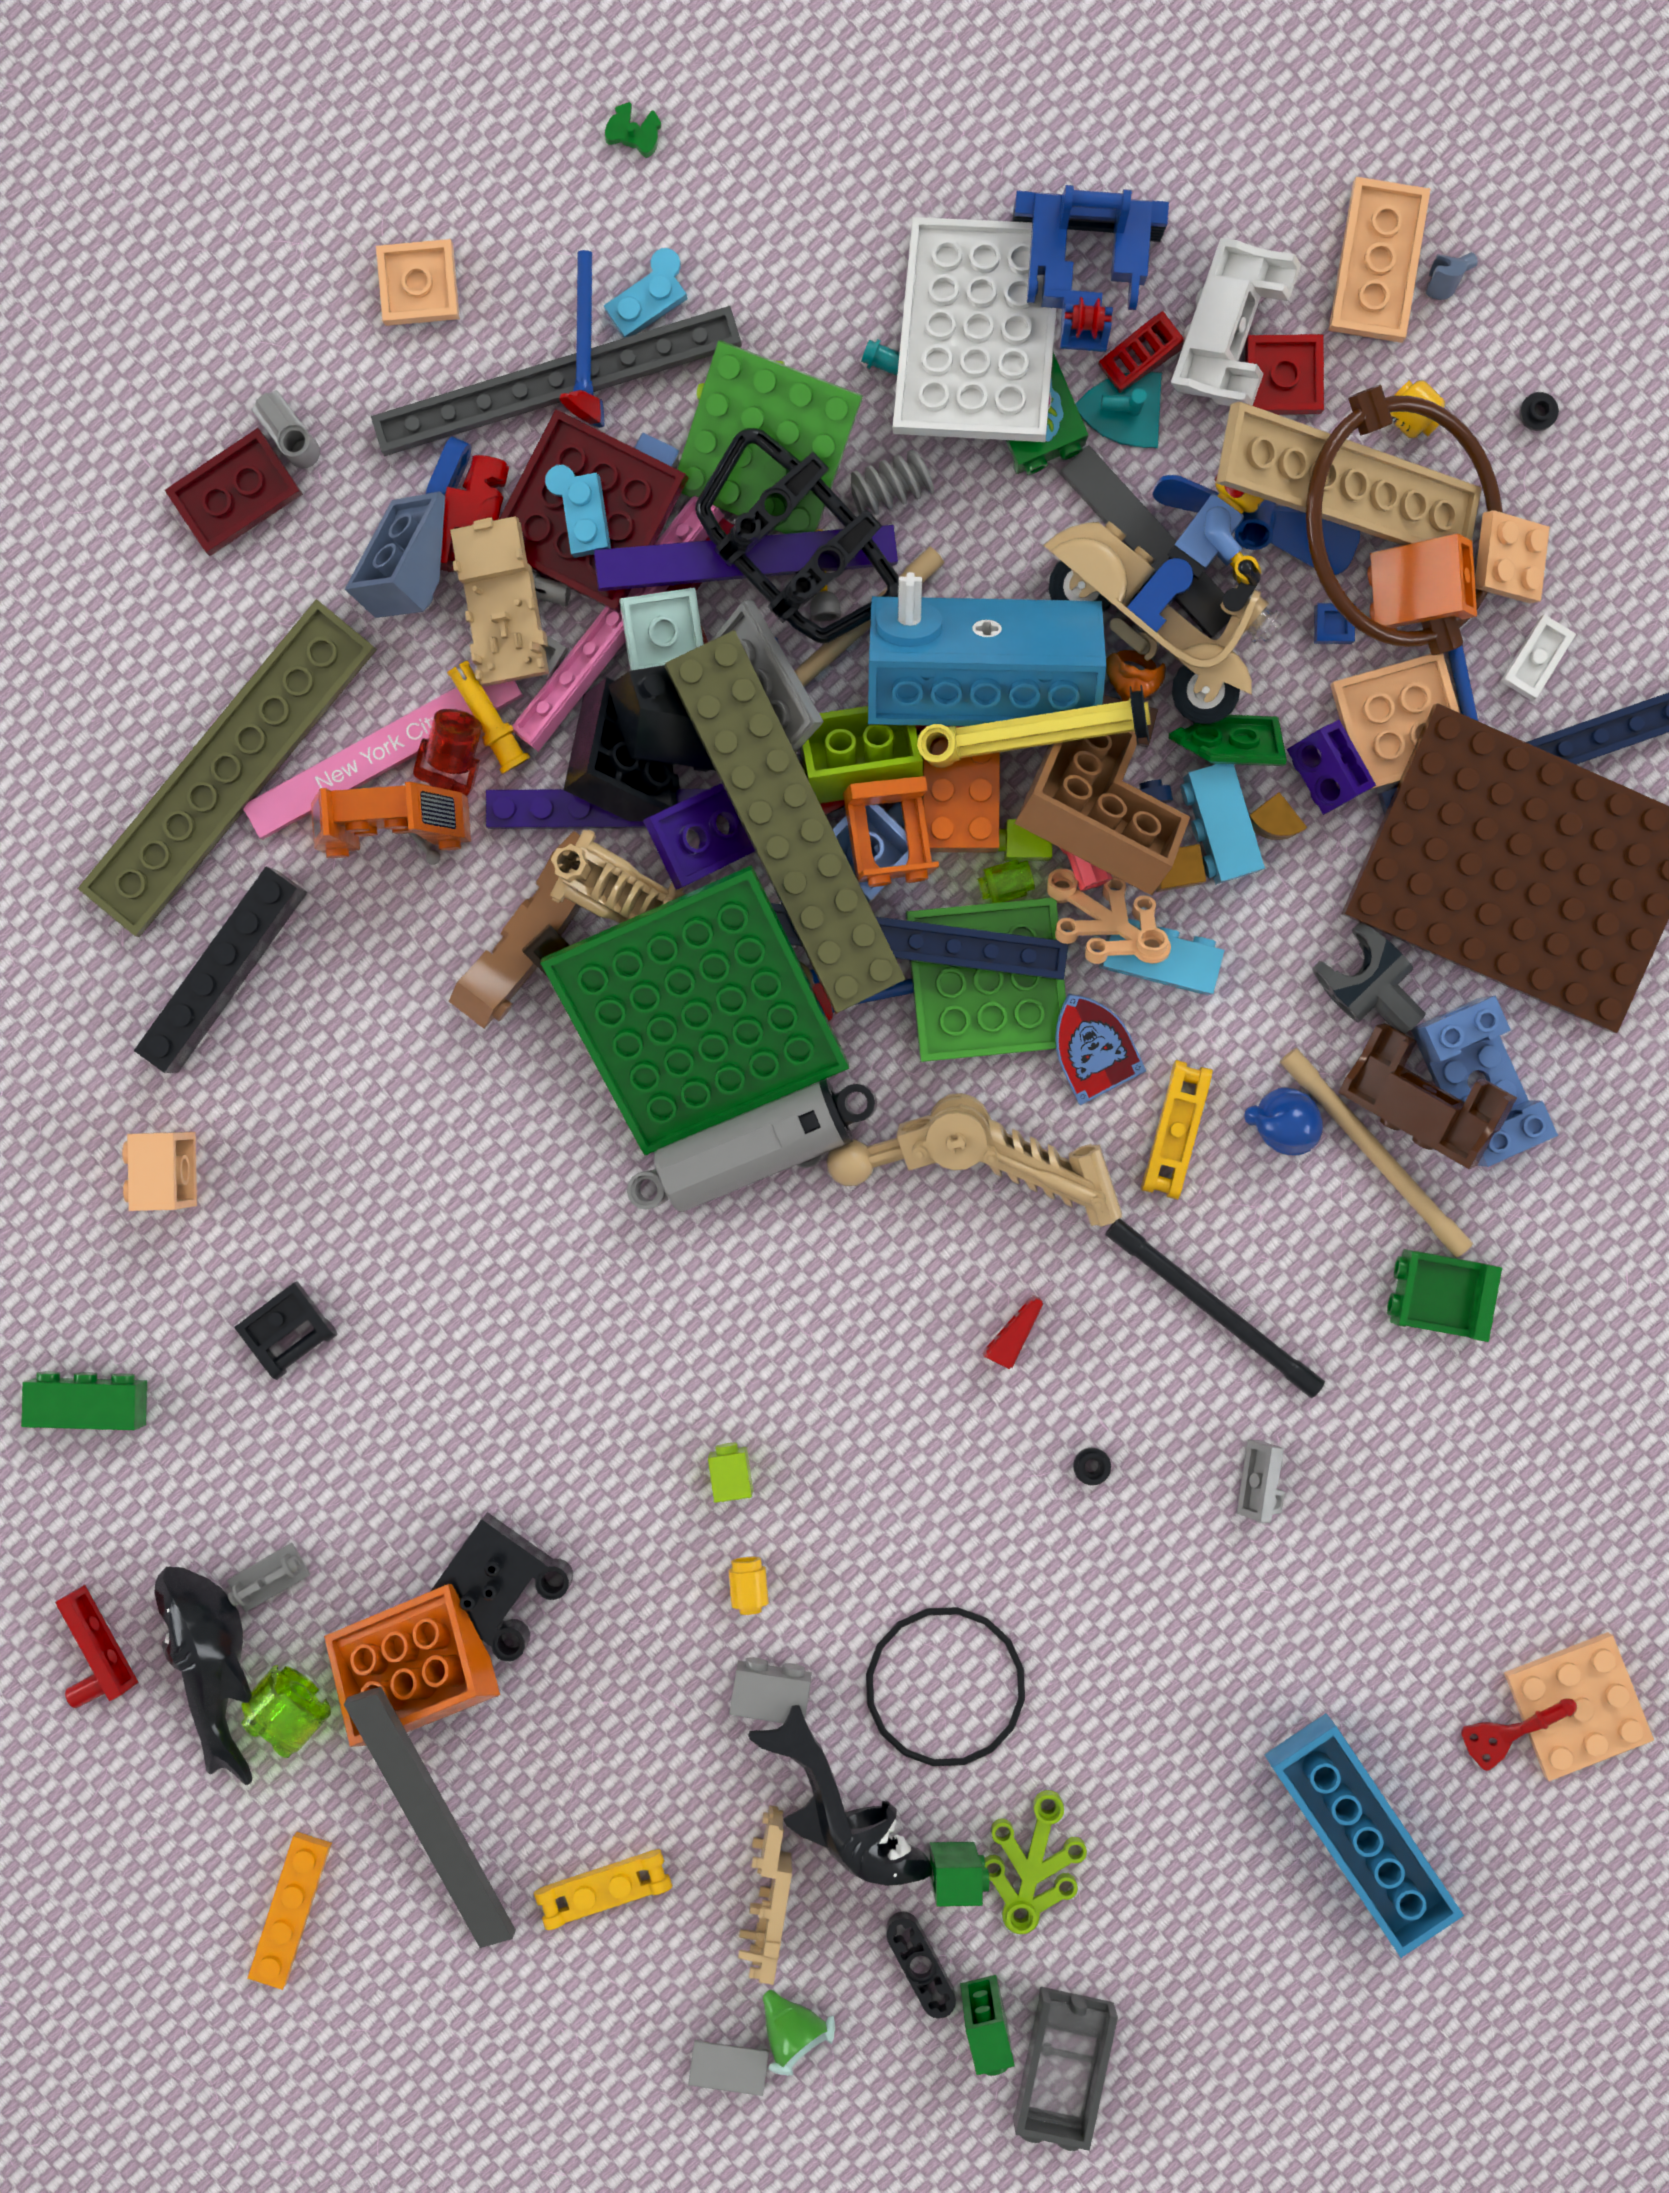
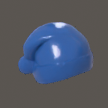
(1287, 1121)

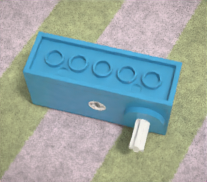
(981, 658)

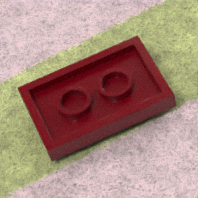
(233, 492)

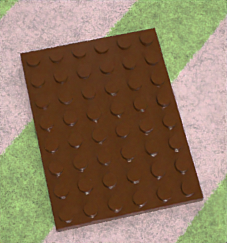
(1520, 869)

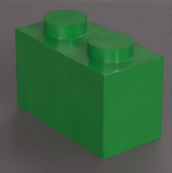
(958, 1874)

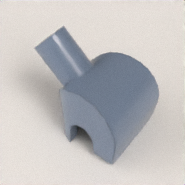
(1447, 274)

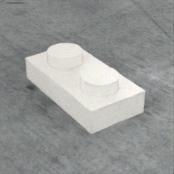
(1538, 657)

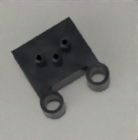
(491, 1576)

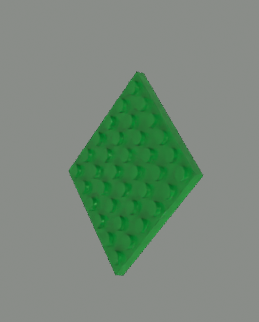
(696, 1011)

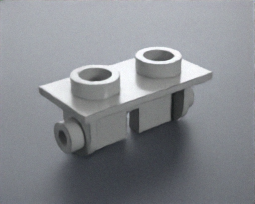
(267, 1578)

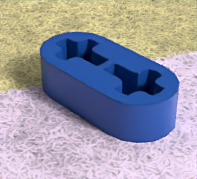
(450, 466)

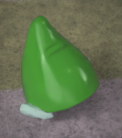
(792, 2031)

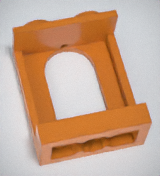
(909, 793)

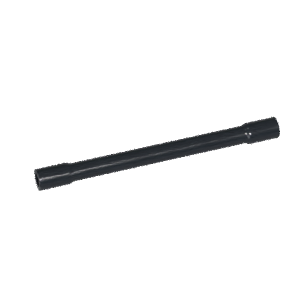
(1291, 1368)

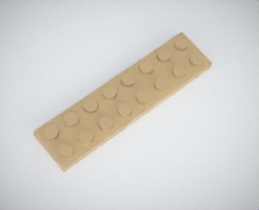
(1362, 489)

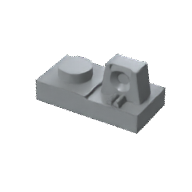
(1258, 1490)

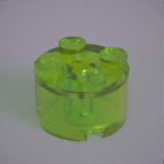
(284, 1710)

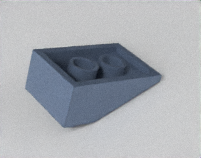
(402, 558)

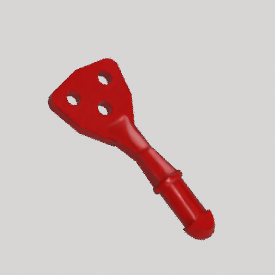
(1508, 1733)

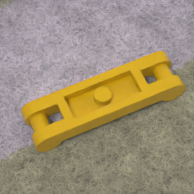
(1177, 1129)
(603, 1888)

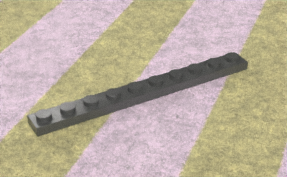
(543, 383)

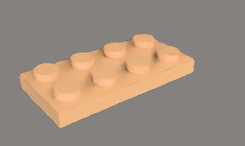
(1379, 259)

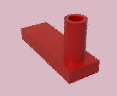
(110, 1668)

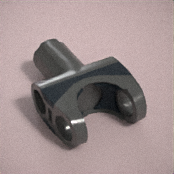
(1374, 984)

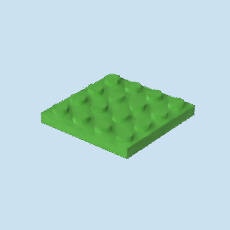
(787, 405)
(985, 1011)

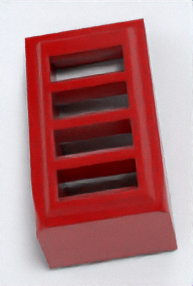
(1158, 324)
(1010, 1340)

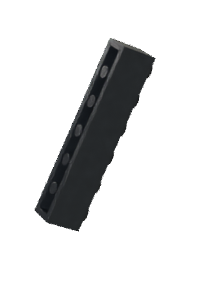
(220, 971)

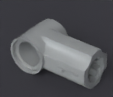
(286, 429)

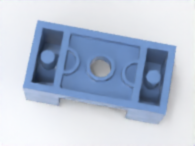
(1470, 1042)

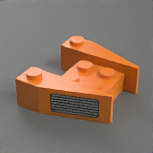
(412, 808)

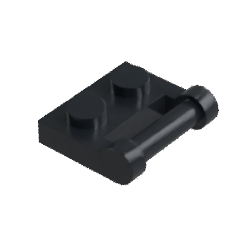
(279, 1319)

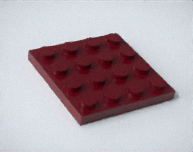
(636, 496)

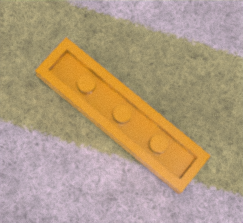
(289, 1910)

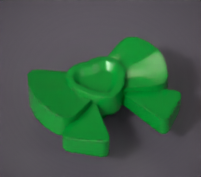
(631, 134)

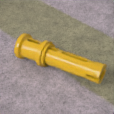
(497, 734)

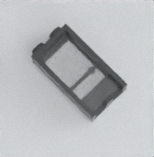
(1065, 2069)

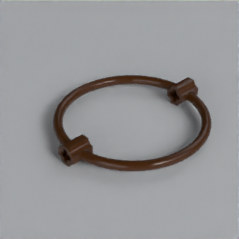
(1370, 413)

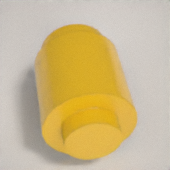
(748, 1585)

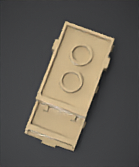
(500, 601)
(771, 1912)

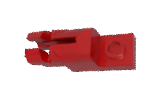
(475, 503)

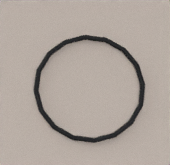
(953, 1761)

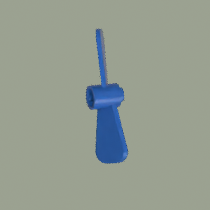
(1266, 525)

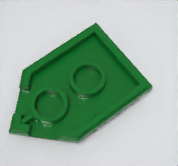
(1235, 740)

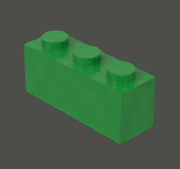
(84, 1401)
(986, 2026)

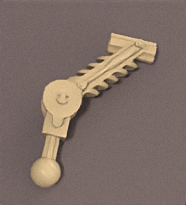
(609, 883)
(963, 1134)

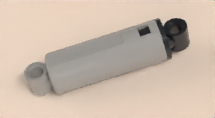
(751, 1146)

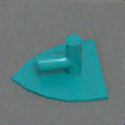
(1126, 416)

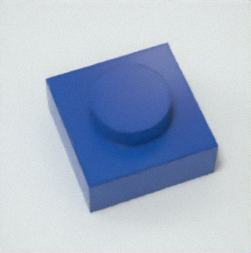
(1331, 626)

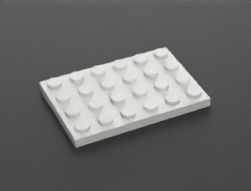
(970, 342)

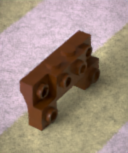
(1421, 1108)

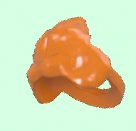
(1124, 675)

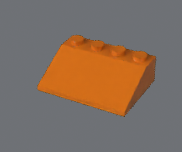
(419, 1655)

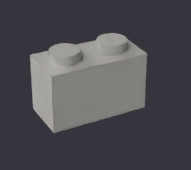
(768, 1690)

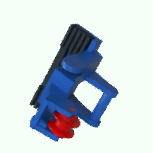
(1134, 225)

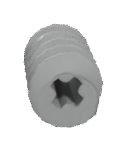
(890, 482)

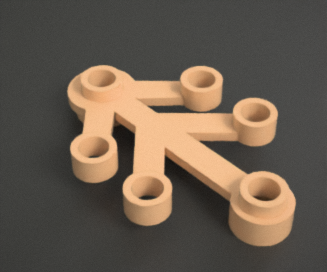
(1147, 944)

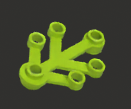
(1033, 1868)

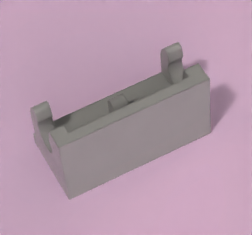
(728, 2068)

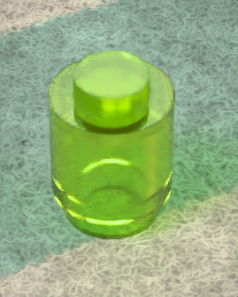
(1006, 881)

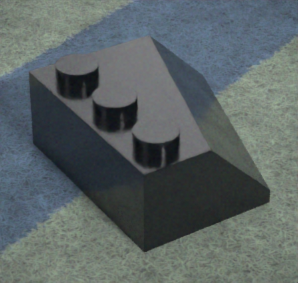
(656, 720)
(602, 767)

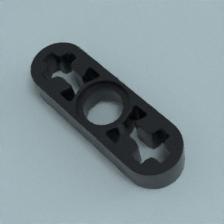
(925, 1949)

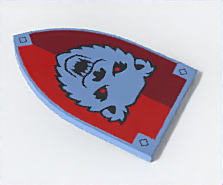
(1094, 1048)

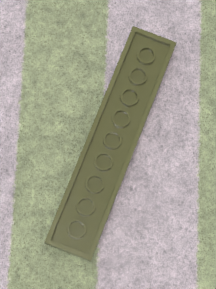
(227, 768)
(784, 821)

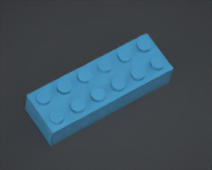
(1363, 1835)

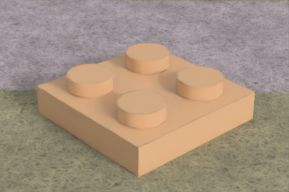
(417, 282)
(1511, 557)

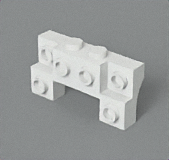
(1223, 318)

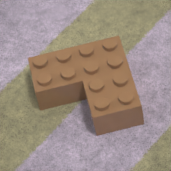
(1097, 816)

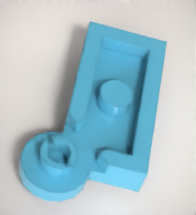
(650, 296)
(582, 508)

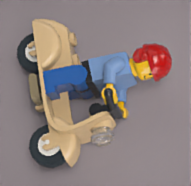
(1104, 569)

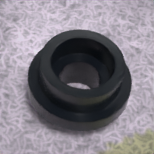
(1531, 419)
(1098, 1476)

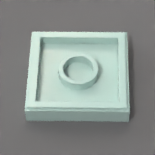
(660, 627)

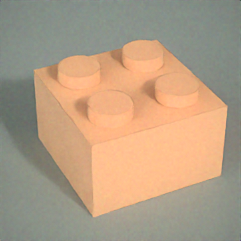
(160, 1171)

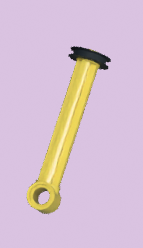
(1037, 730)

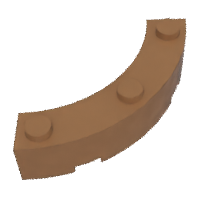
(496, 977)

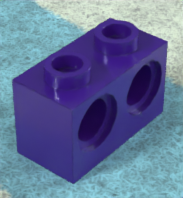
(1337, 763)

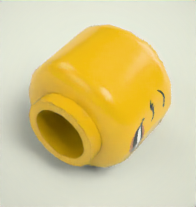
(1412, 423)

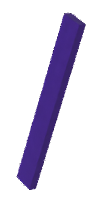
(700, 563)

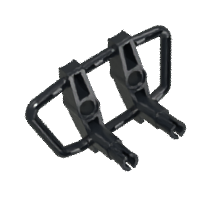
(758, 523)

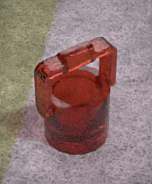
(450, 750)

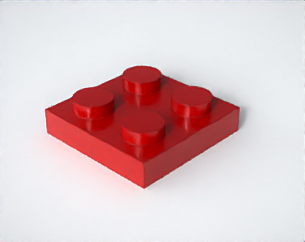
(1291, 372)

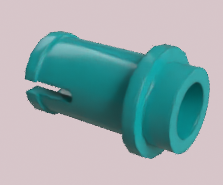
(881, 357)

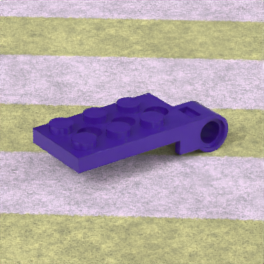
(715, 849)

